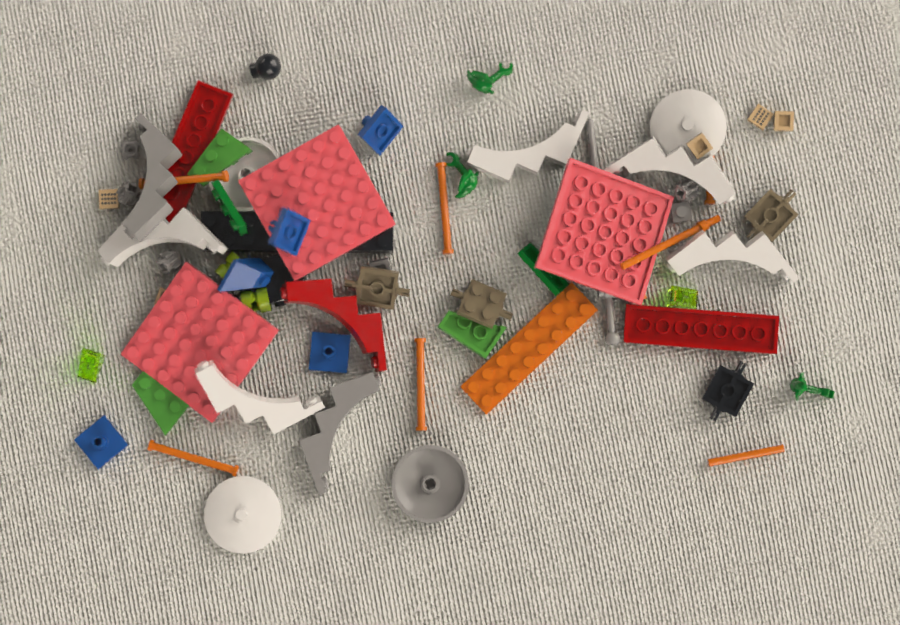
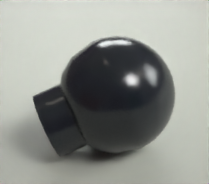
(266, 67)

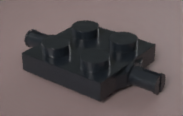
(727, 391)

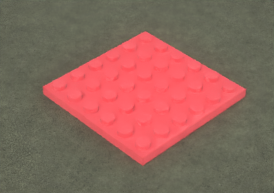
(325, 186)
(599, 225)
(197, 325)

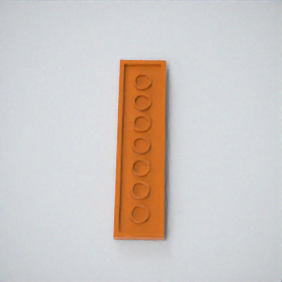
(529, 348)

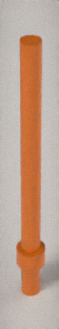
(701, 225)

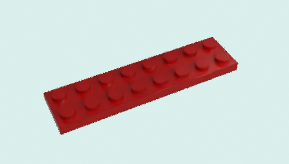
(194, 134)
(701, 329)

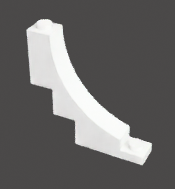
(555, 148)
(652, 157)
(182, 229)
(756, 251)
(277, 411)

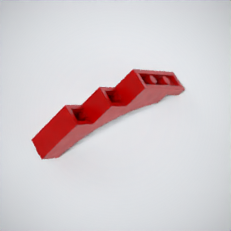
(364, 327)

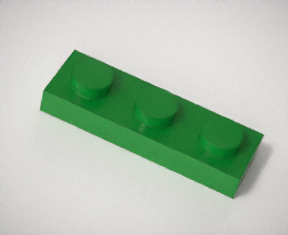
(228, 208)
(554, 283)

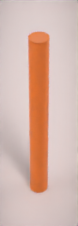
(746, 455)

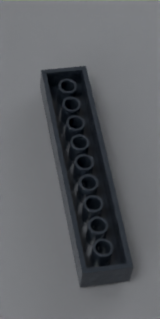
(257, 237)

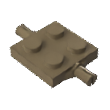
(771, 214)
(377, 287)
(481, 304)

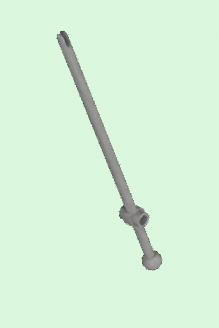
(611, 337)

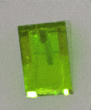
(682, 297)
(90, 365)

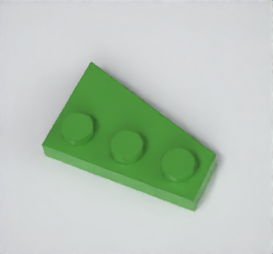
(219, 155)
(471, 334)
(160, 402)

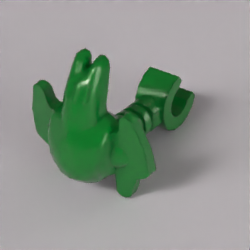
(483, 83)
(468, 180)
(799, 386)

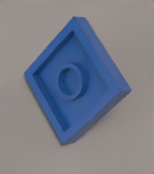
(379, 129)
(288, 231)
(329, 352)
(101, 442)

